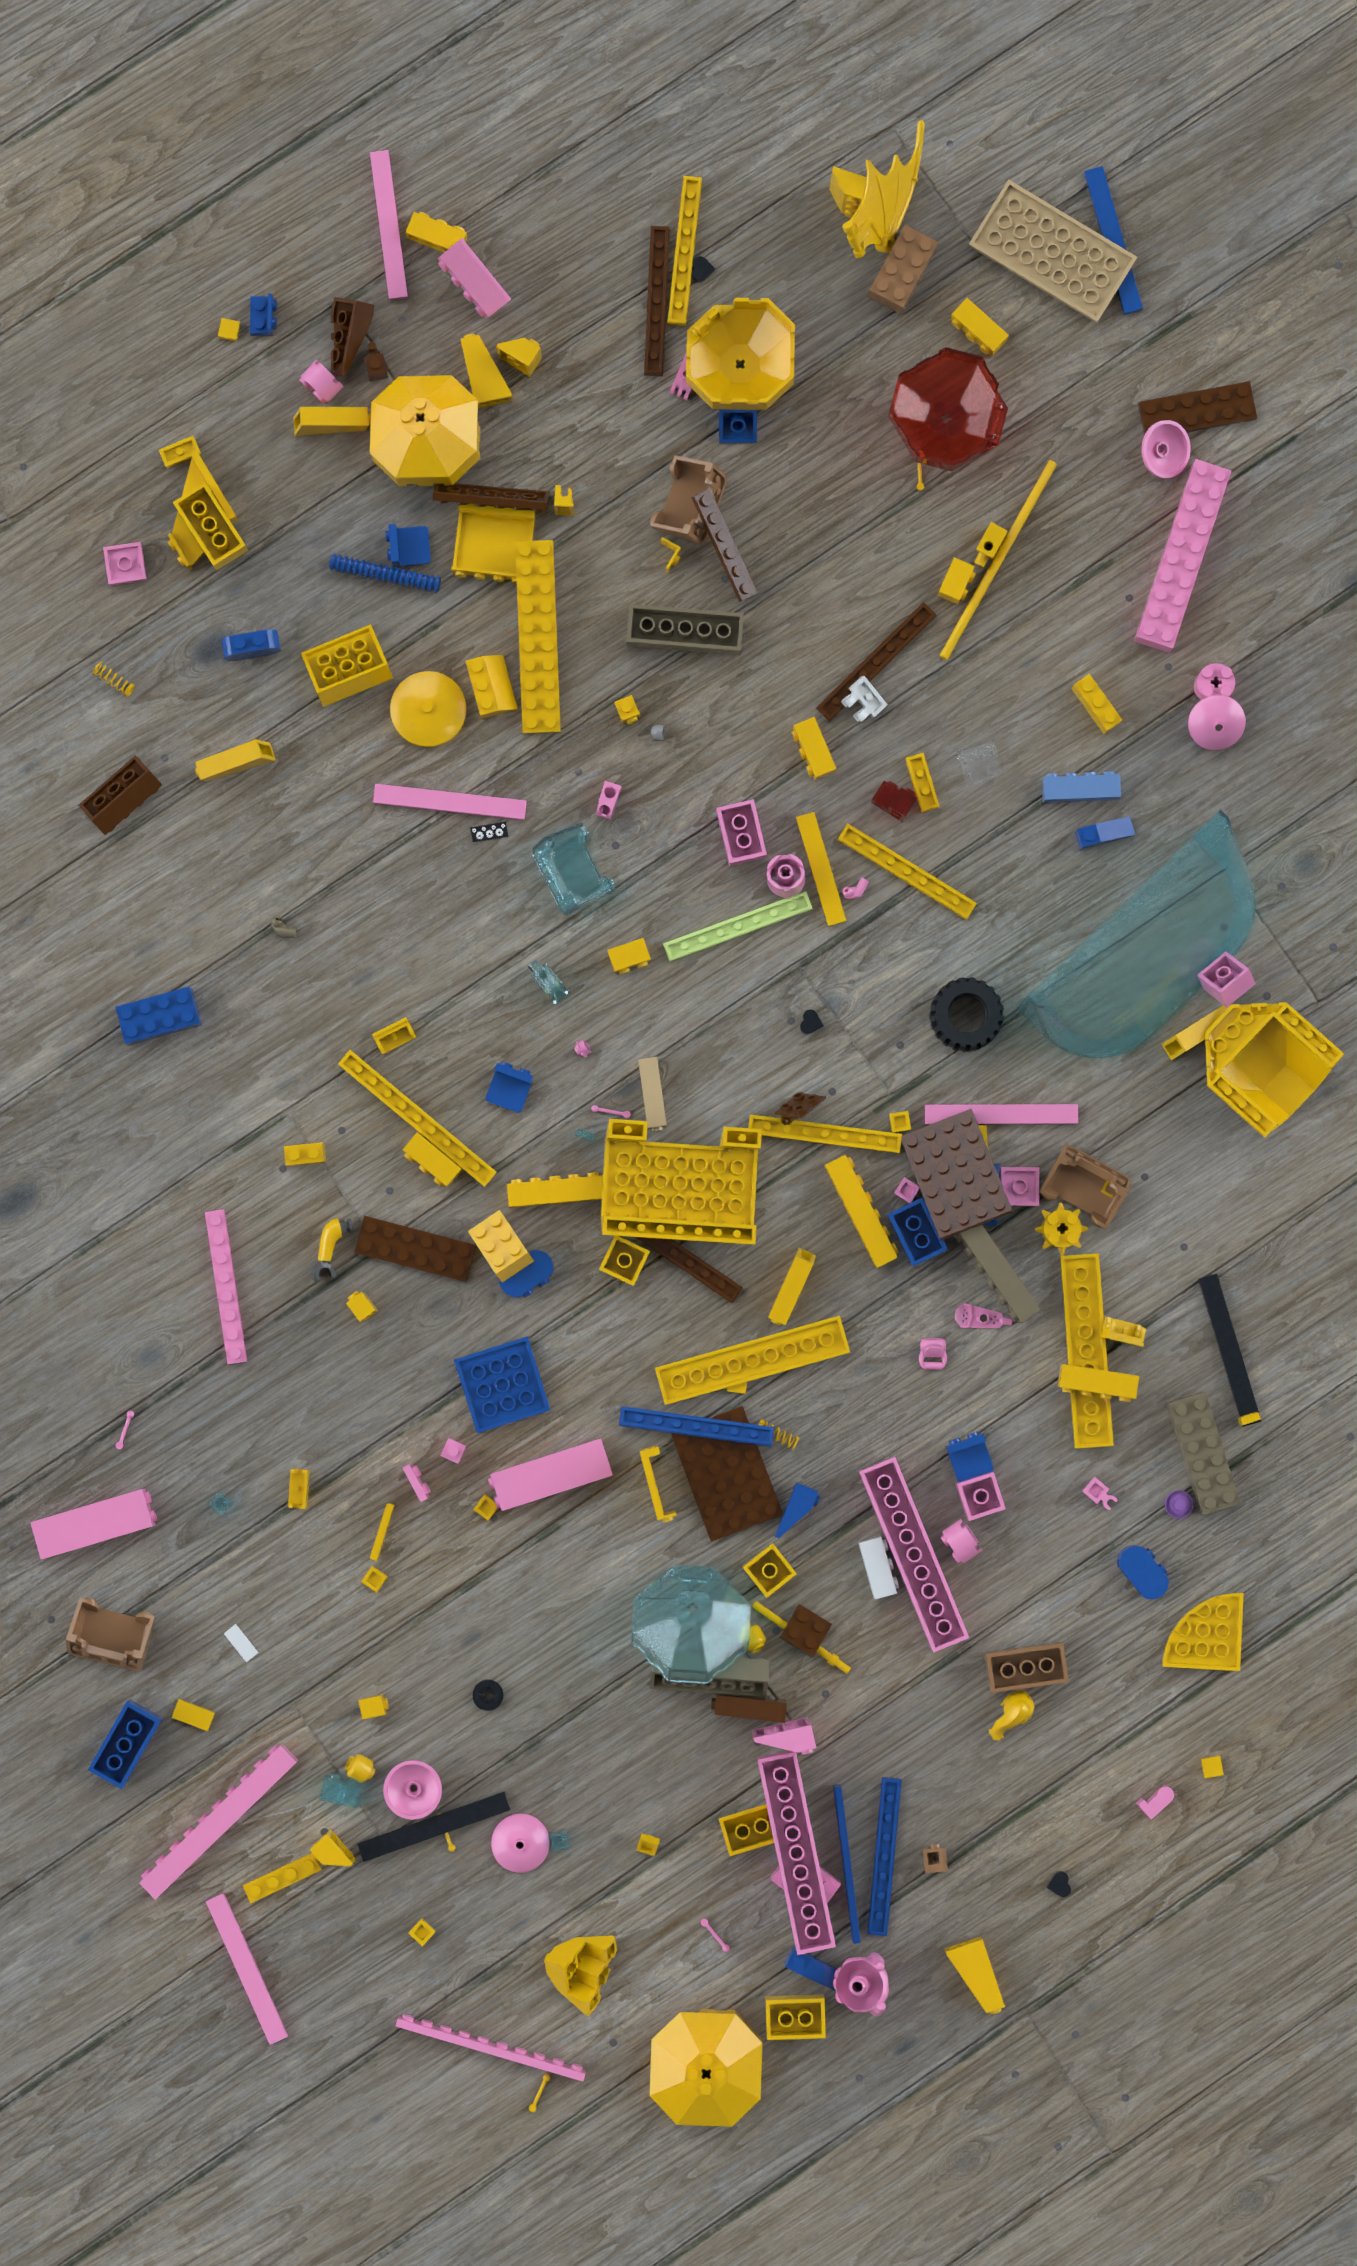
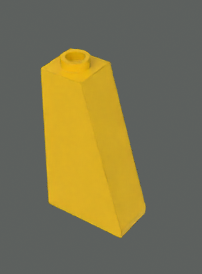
(483, 374)
(330, 420)
(235, 760)
(1192, 1035)
(792, 1287)
(976, 1970)

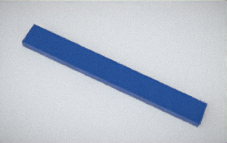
(1111, 230)
(696, 1426)
(884, 1856)
(849, 1885)

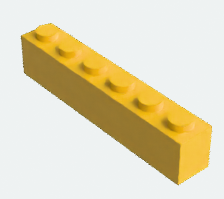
(555, 1190)
(860, 1211)

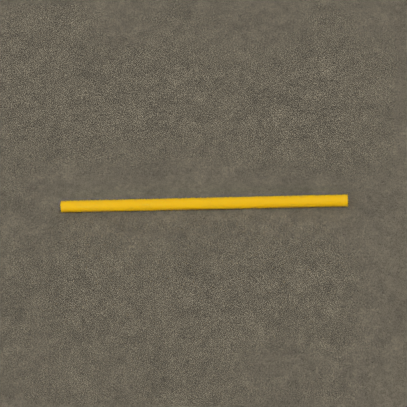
(998, 559)

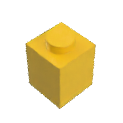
(373, 1706)

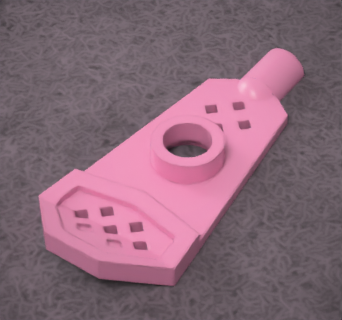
(973, 1317)

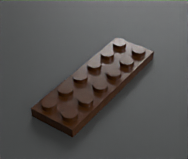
(1202, 408)
(491, 495)
(415, 1248)

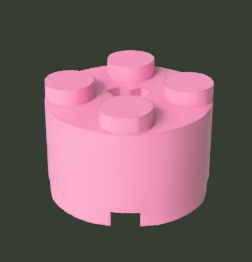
(322, 381)
(1214, 672)
(785, 865)
(961, 1541)

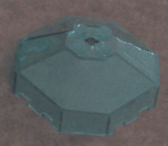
(688, 1644)

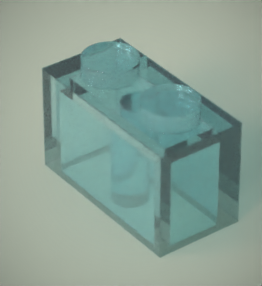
(341, 1790)

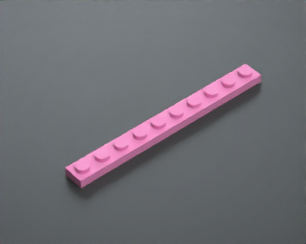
(497, 2049)

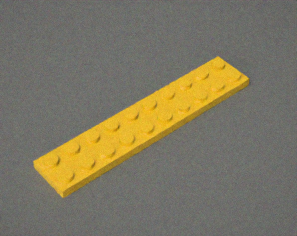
(537, 636)
(1085, 1346)
(752, 1360)

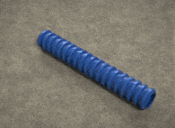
(384, 573)

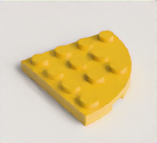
(1208, 1635)

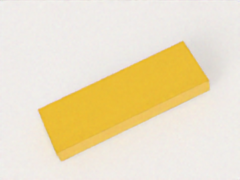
(922, 782)
(386, 1518)

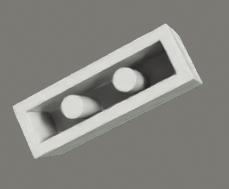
(878, 1567)

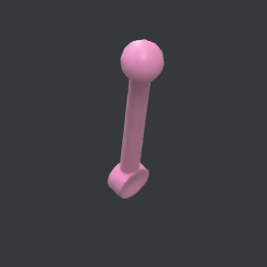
(626, 1114)
(119, 1445)
(704, 1922)

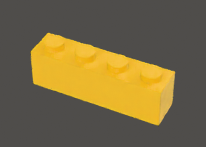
(1098, 1381)

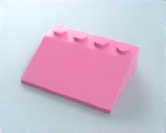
(473, 278)
(791, 1736)

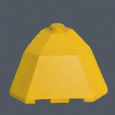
(581, 1968)

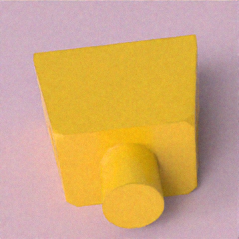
(994, 536)

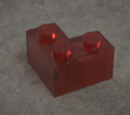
(894, 801)

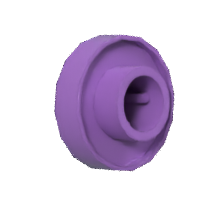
(1178, 1504)

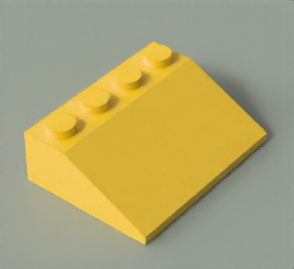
(347, 665)

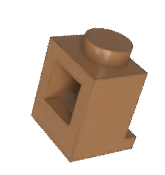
(930, 1864)

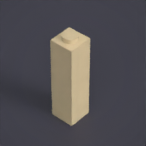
(652, 1093)

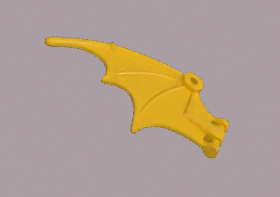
(884, 202)

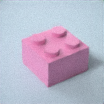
(1226, 979)
(980, 1496)

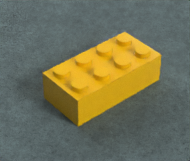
(210, 526)

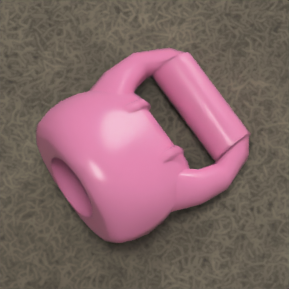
(933, 1348)

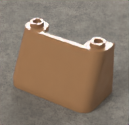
(680, 514)
(1079, 1181)
(109, 1635)

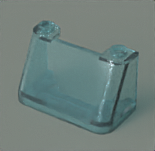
(570, 869)

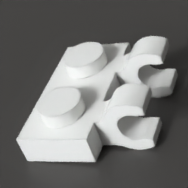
(867, 696)

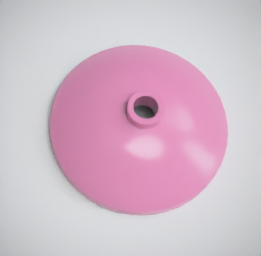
(1173, 449)
(1215, 711)
(409, 1803)
(526, 1830)

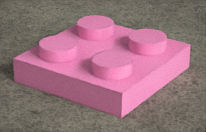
(125, 563)
(1021, 1185)
(421, 1489)

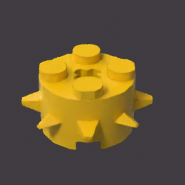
(1055, 1219)

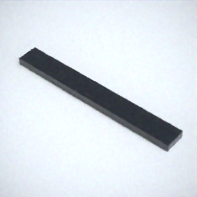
(1228, 1346)
(433, 1826)

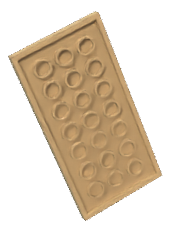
(1052, 251)

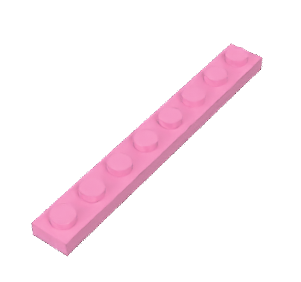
(226, 1286)

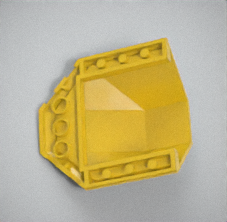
(1266, 1062)

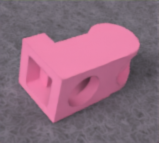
(608, 799)
(1157, 1802)

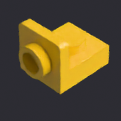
(627, 710)

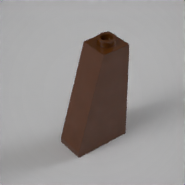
(750, 1708)

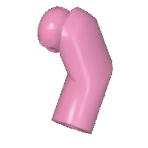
(857, 891)

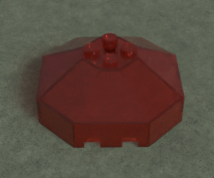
(953, 385)

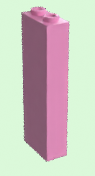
(550, 1474)
(93, 1523)

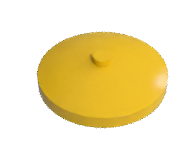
(428, 709)

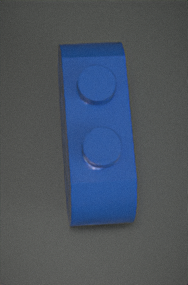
(251, 645)
(529, 1277)
(1143, 1571)

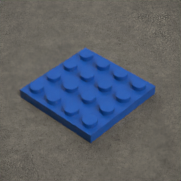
(502, 1384)

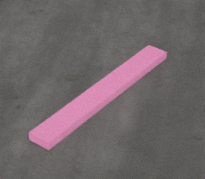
(388, 225)
(449, 801)
(1008, 1113)
(247, 1968)

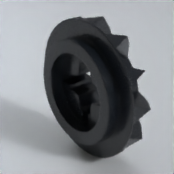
(493, 1702)

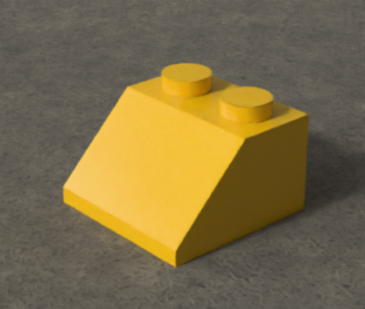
(520, 354)
(331, 1851)

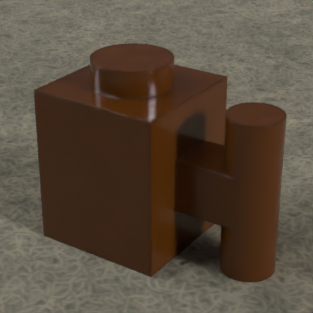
(375, 364)

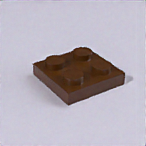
(805, 1631)

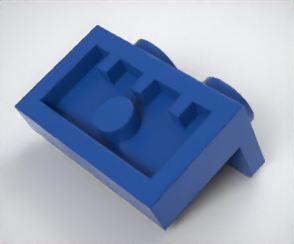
(262, 315)

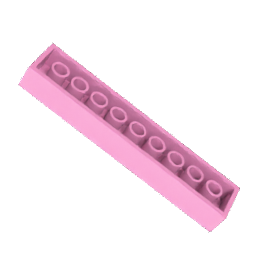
(1182, 556)
(913, 1554)
(796, 1852)

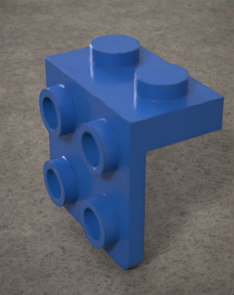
(408, 545)
(509, 1087)
(969, 1456)

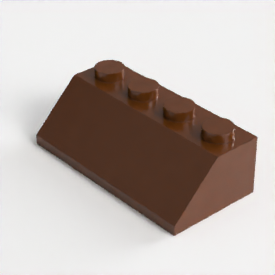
(120, 795)

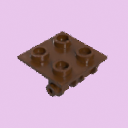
(798, 1107)

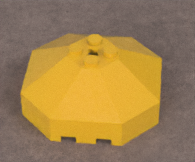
(741, 332)
(429, 450)
(706, 2041)

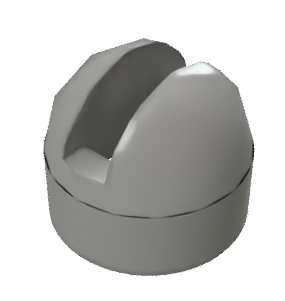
(658, 732)

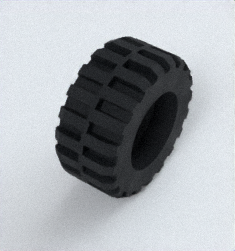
(966, 1040)

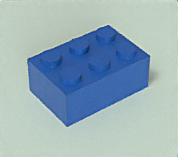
(916, 1232)

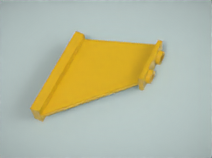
(181, 536)

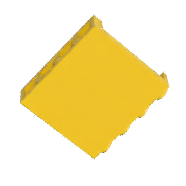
(488, 541)
(645, 1454)

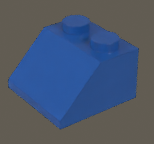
(737, 426)

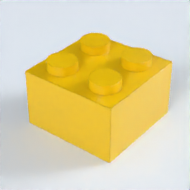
(624, 1260)
(769, 1570)

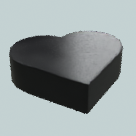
(702, 269)
(811, 1022)
(1059, 1884)

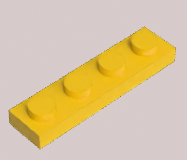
(281, 1878)

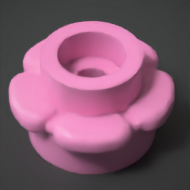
(582, 1048)

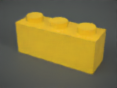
(433, 232)
(979, 327)
(1096, 704)
(813, 748)
(431, 1160)

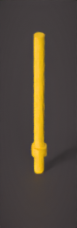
(832, 1658)

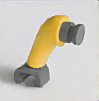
(330, 1234)

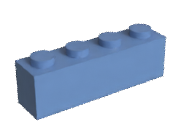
(1081, 788)

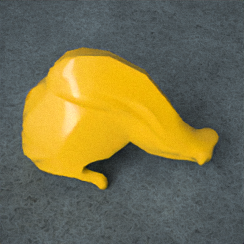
(1017, 1710)

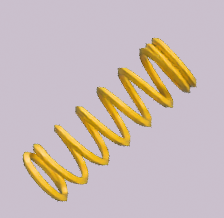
(129, 689)
(762, 1422)

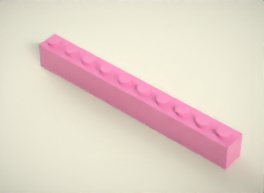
(218, 1821)

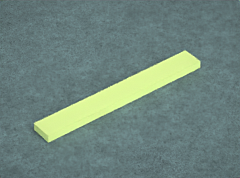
(737, 926)

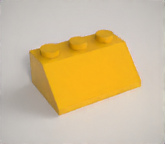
(847, 190)
(491, 685)
(747, 1830)

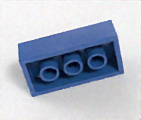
(158, 1016)
(125, 1744)

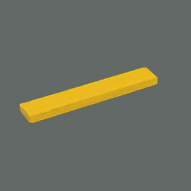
(821, 869)

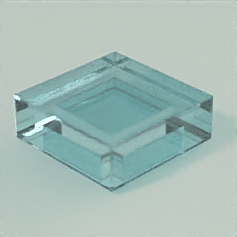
(585, 1135)

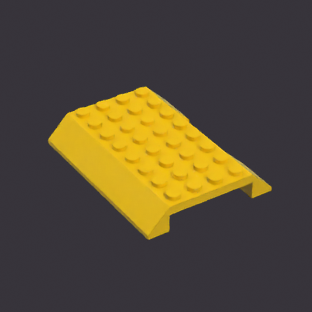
(679, 1187)

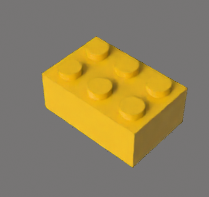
(500, 1246)
(795, 2017)

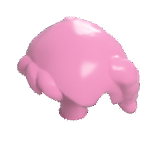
(862, 1984)

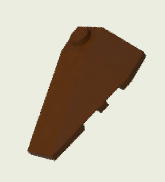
(351, 324)

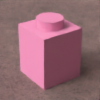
(453, 1450)

